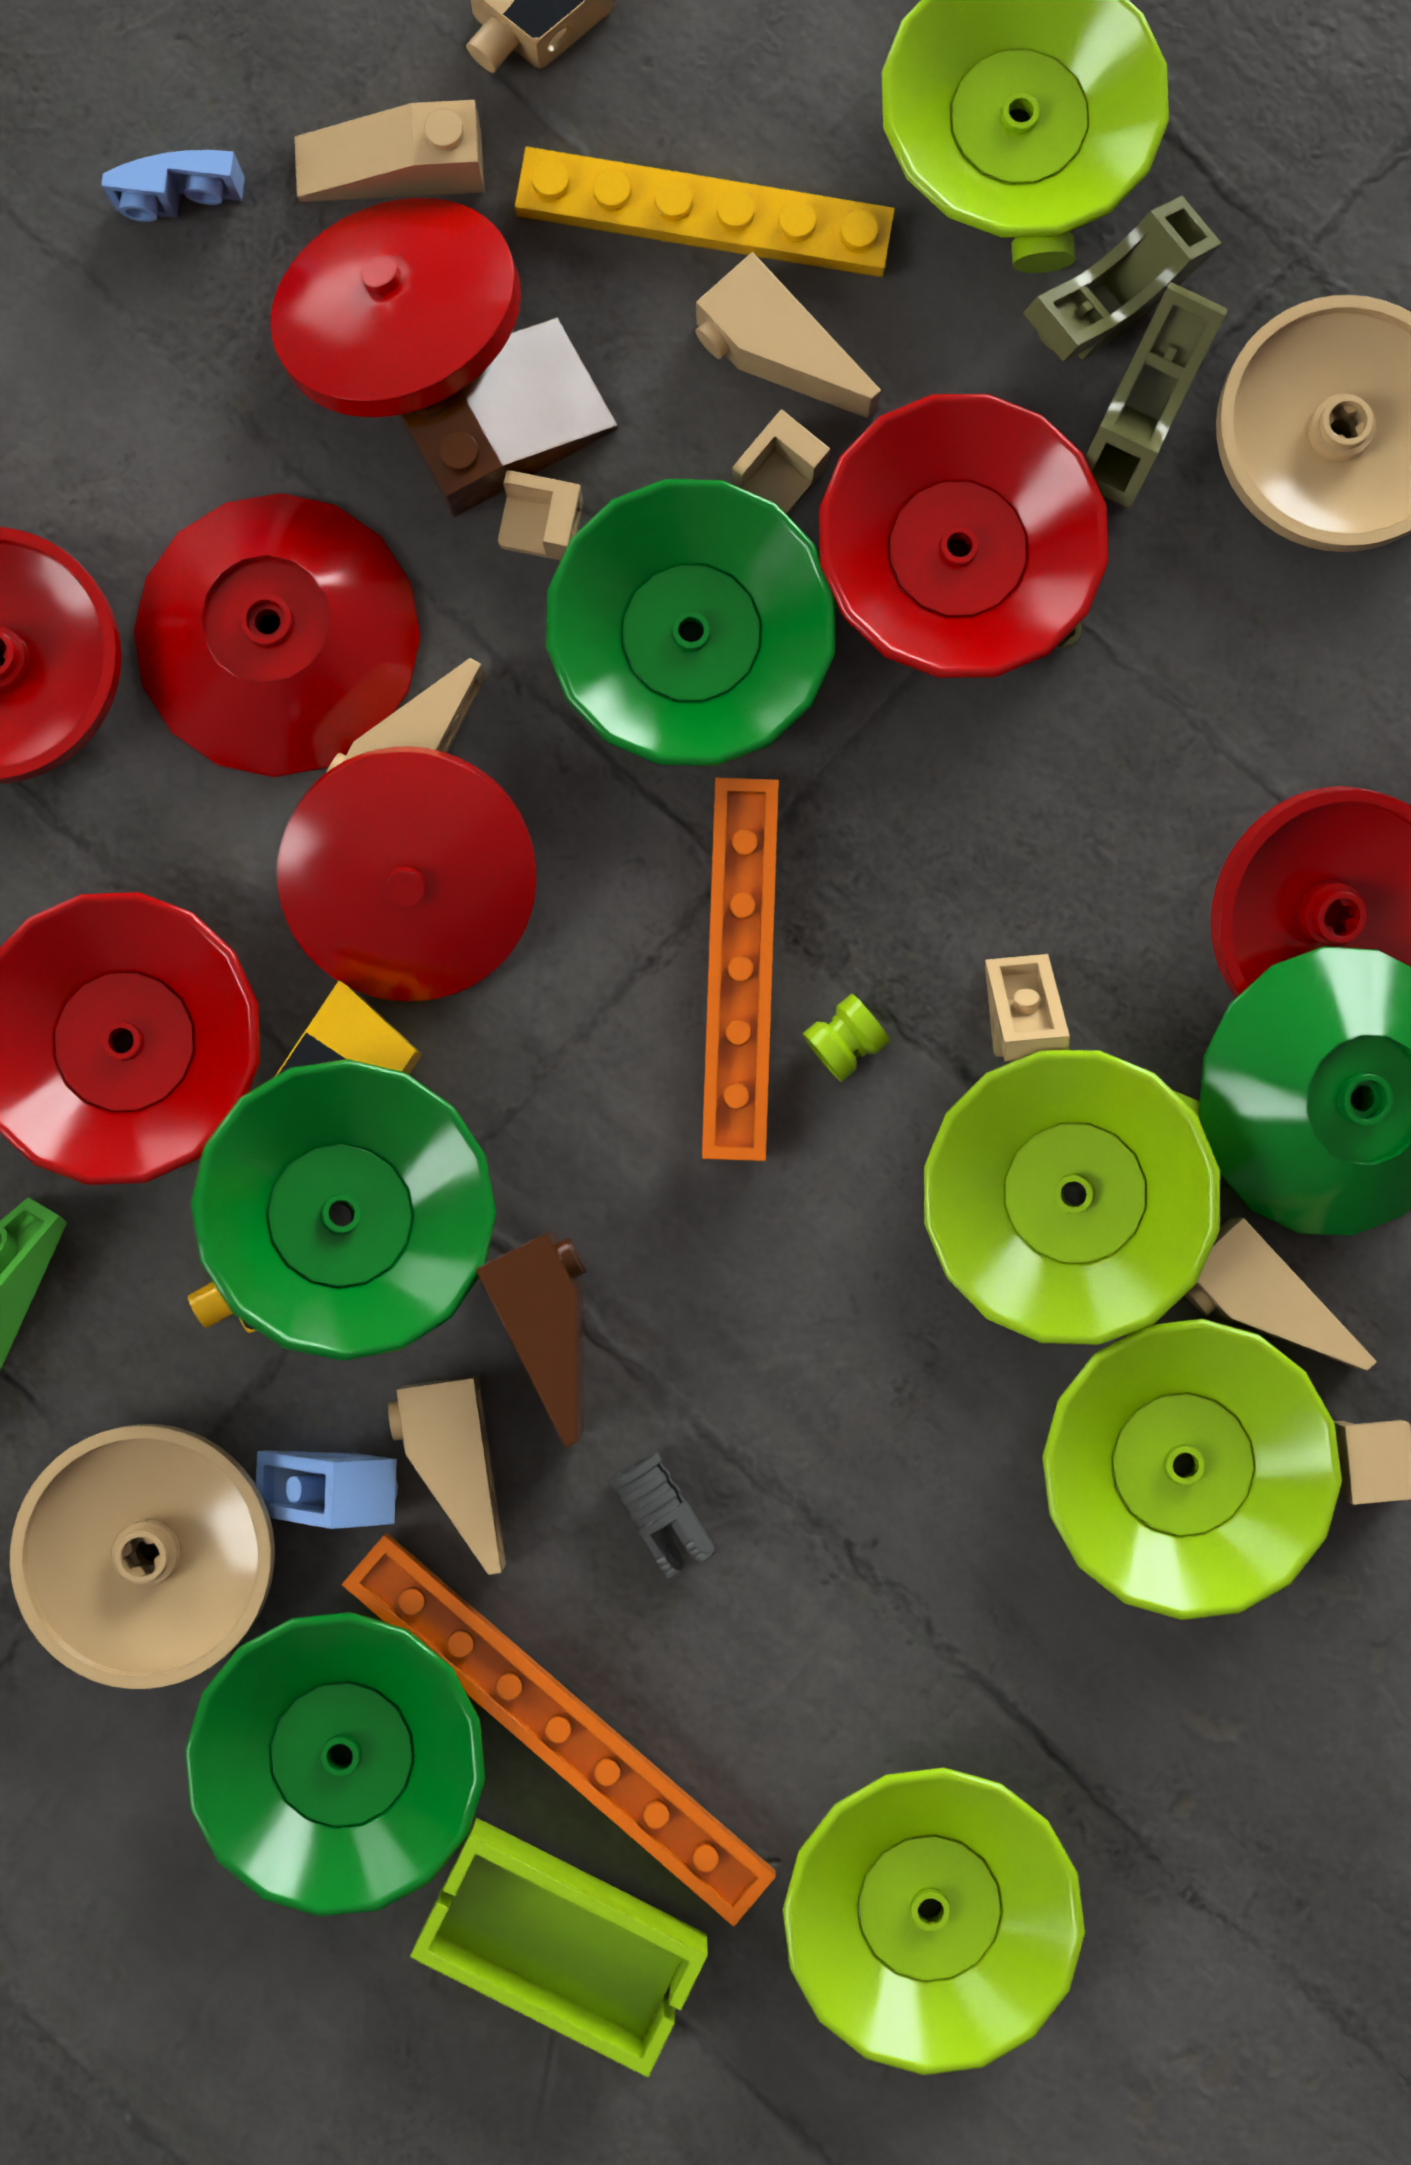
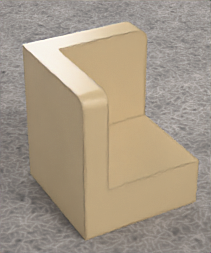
(782, 462)
(539, 515)
(1374, 1461)

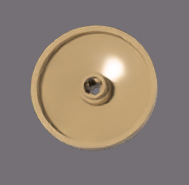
(1297, 377)
(84, 1569)

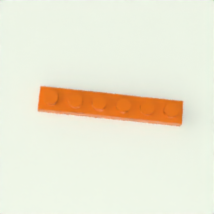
(740, 969)

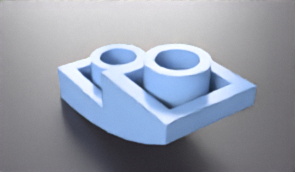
(154, 183)

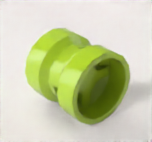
(848, 1035)

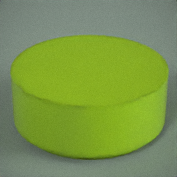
(1043, 253)

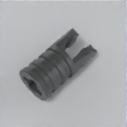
(653, 1504)

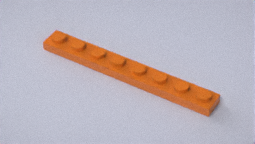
(563, 1731)

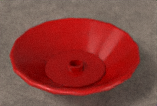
(976, 476)
(312, 684)
(64, 996)

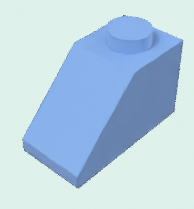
(328, 1488)

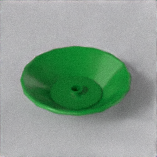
(679, 559)
(1284, 1085)
(354, 1141)
(319, 1829)

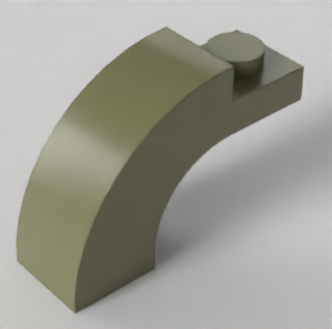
(1124, 283)
(1152, 392)

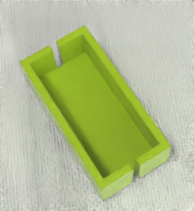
(561, 1947)

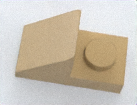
(1024, 1007)

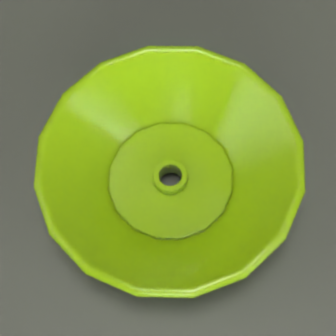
(1078, 71)
(1057, 1265)
(1257, 1482)
(947, 1985)

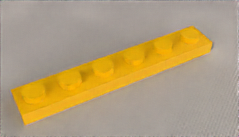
(704, 211)

